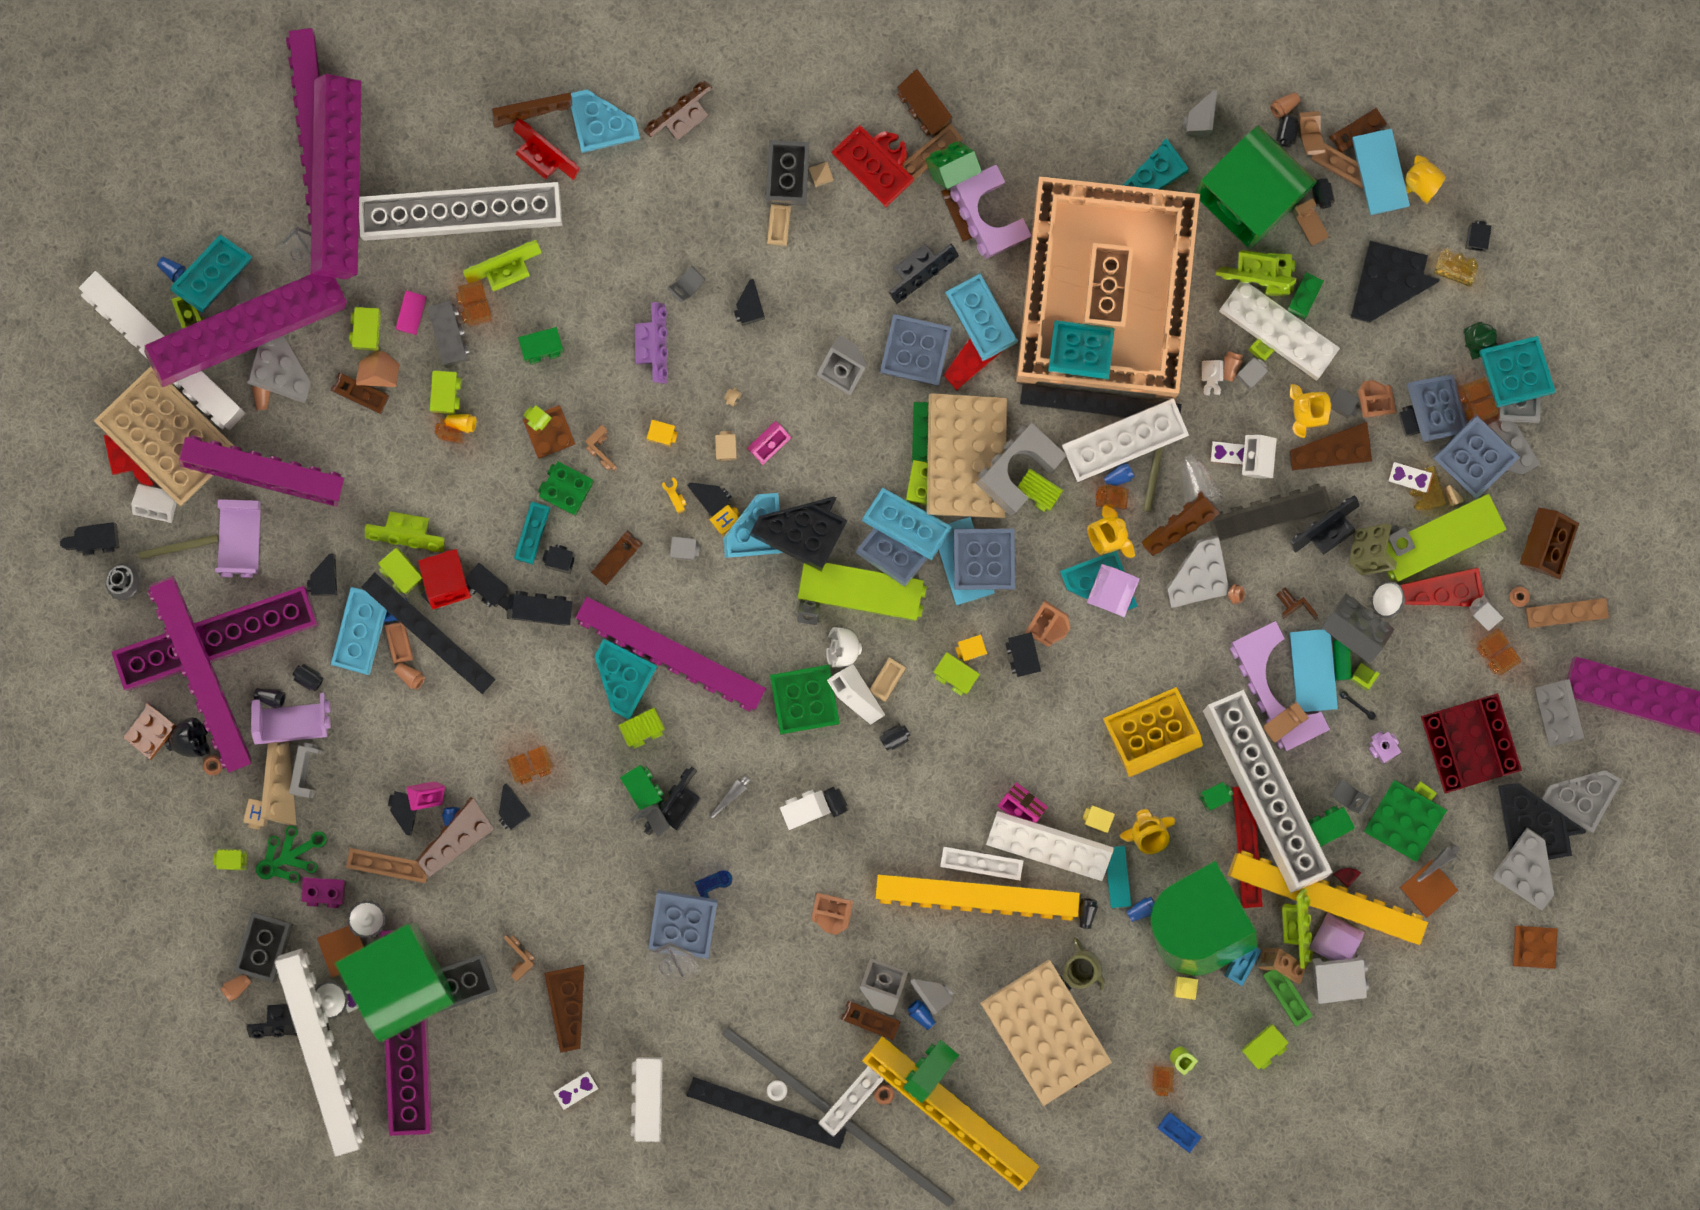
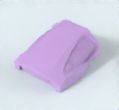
(1113, 590)
(1336, 939)

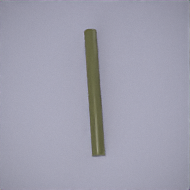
(1152, 479)
(178, 547)

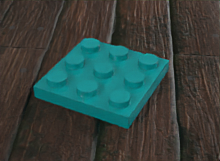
(1081, 349)
(1517, 371)

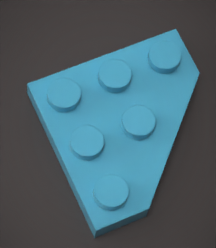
(600, 122)
(737, 539)

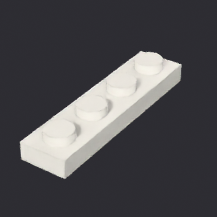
(981, 863)
(850, 1101)

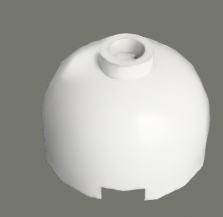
(843, 648)

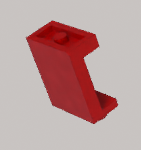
(444, 579)

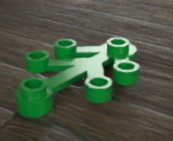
(288, 856)

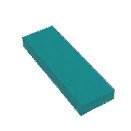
(532, 533)
(1118, 879)

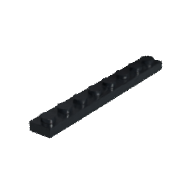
(1084, 401)
(428, 633)
(763, 1112)

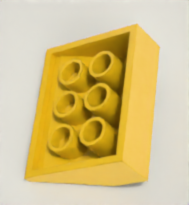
(1153, 732)

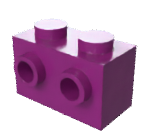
(323, 891)

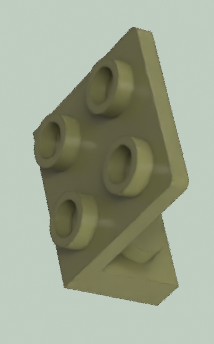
(1370, 549)

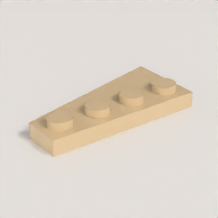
(276, 800)

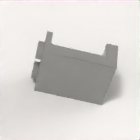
(300, 770)
(1340, 979)

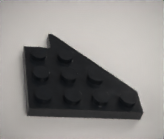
(1388, 280)
(802, 531)
(1525, 809)

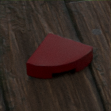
(1347, 876)

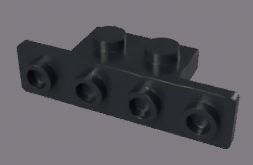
(919, 268)
(1329, 530)
(679, 804)
(278, 1023)

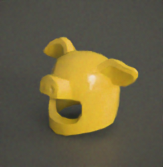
(1424, 179)
(1309, 409)
(1110, 534)
(1149, 832)

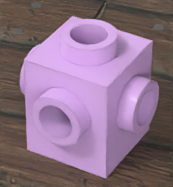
(1391, 746)

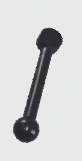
(1371, 715)

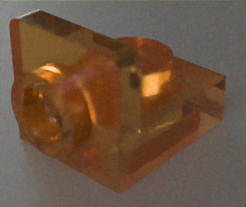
(451, 435)
(1112, 497)
(1162, 1080)

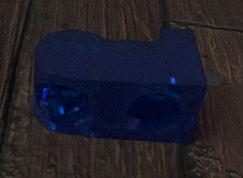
(720, 879)

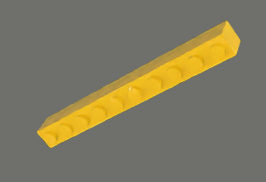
(977, 896)
(1332, 899)
(955, 1117)

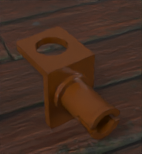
(1292, 605)

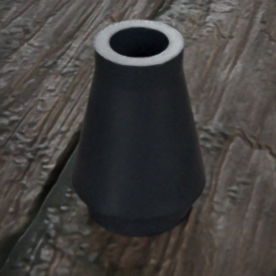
(271, 697)
(1087, 912)

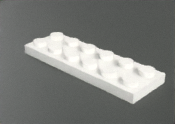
(1279, 329)
(1125, 440)
(1049, 846)

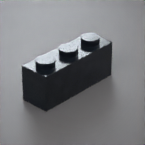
(539, 608)

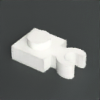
(1212, 373)

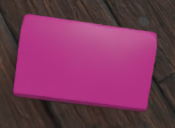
(411, 313)
(769, 442)
(425, 795)

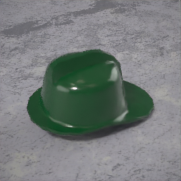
(1479, 337)

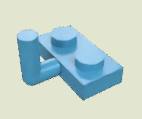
(1241, 967)

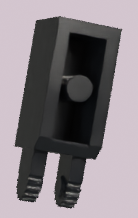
(93, 538)
(488, 586)

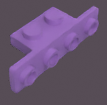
(651, 343)

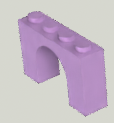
(989, 239)

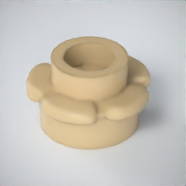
(731, 396)

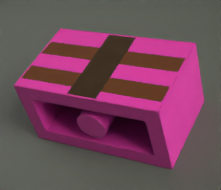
(1022, 804)

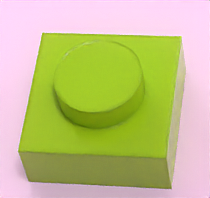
(1261, 350)
(1425, 790)

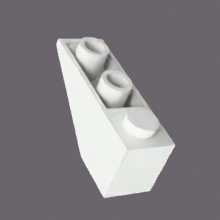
(854, 693)

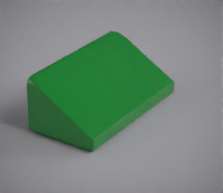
(1342, 661)

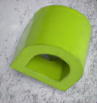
(537, 418)
(1183, 1060)

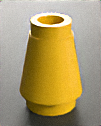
(462, 422)

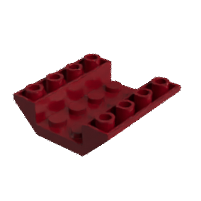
(1471, 743)

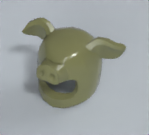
(1083, 968)

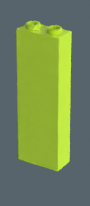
(1446, 537)
(862, 591)

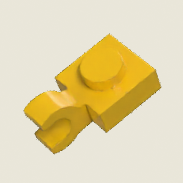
(677, 500)

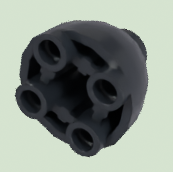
(189, 738)

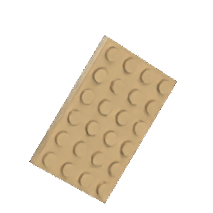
(151, 430)
(961, 443)
(1046, 1032)

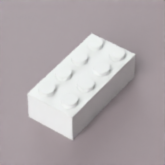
(648, 1101)

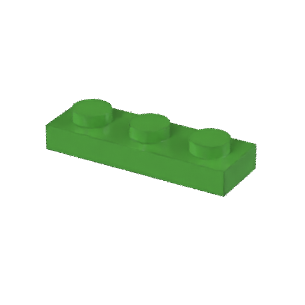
(1288, 997)

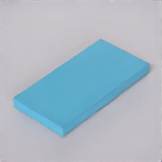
(1380, 172)
(981, 317)
(907, 523)
(947, 555)
(359, 632)
(1313, 670)

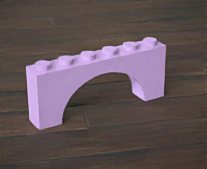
(1253, 655)

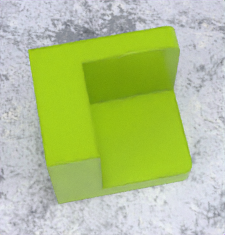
(1364, 677)

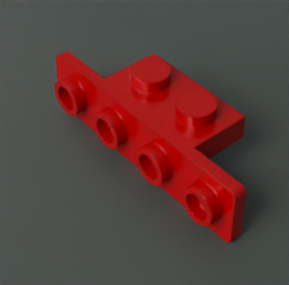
(541, 154)

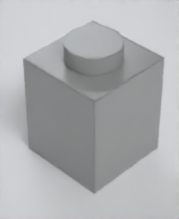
(1252, 373)
(684, 548)
(1486, 612)

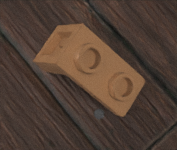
(1310, 133)
(1310, 222)
(599, 437)
(1285, 722)
(1282, 962)
(520, 968)

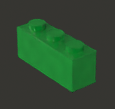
(930, 1070)

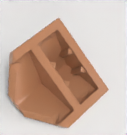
(378, 370)
(1376, 399)
(1049, 624)
(832, 913)

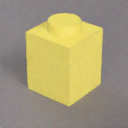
(1098, 818)
(1185, 988)

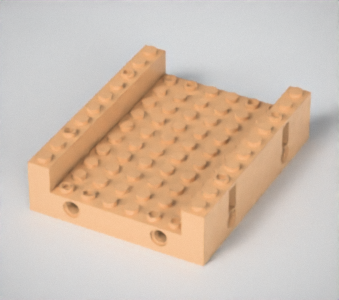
(1114, 263)

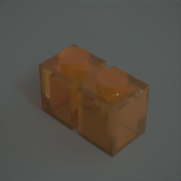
(471, 294)
(1474, 391)
(1491, 644)
(520, 767)

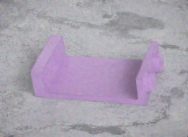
(239, 538)
(290, 722)

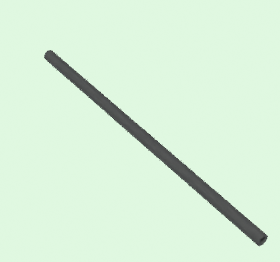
(849, 1125)

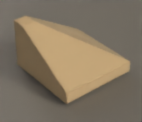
(821, 174)
(1453, 496)

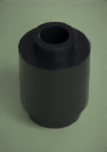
(1287, 131)
(1323, 193)
(307, 677)
(895, 737)
(835, 801)

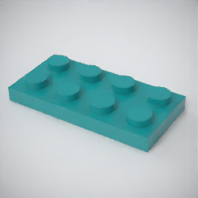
(211, 273)

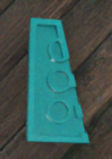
(1159, 169)

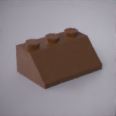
(924, 104)
(1549, 543)

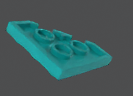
(1081, 577)
(623, 677)

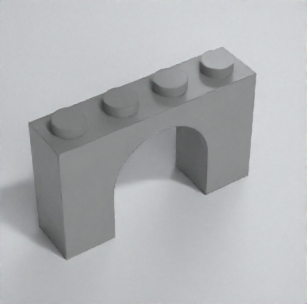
(996, 480)

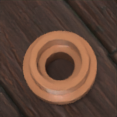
(1236, 594)
(1513, 599)
(206, 765)
(888, 1099)

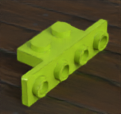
(504, 268)
(1256, 268)
(405, 531)
(1296, 926)

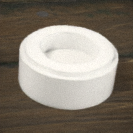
(777, 1090)

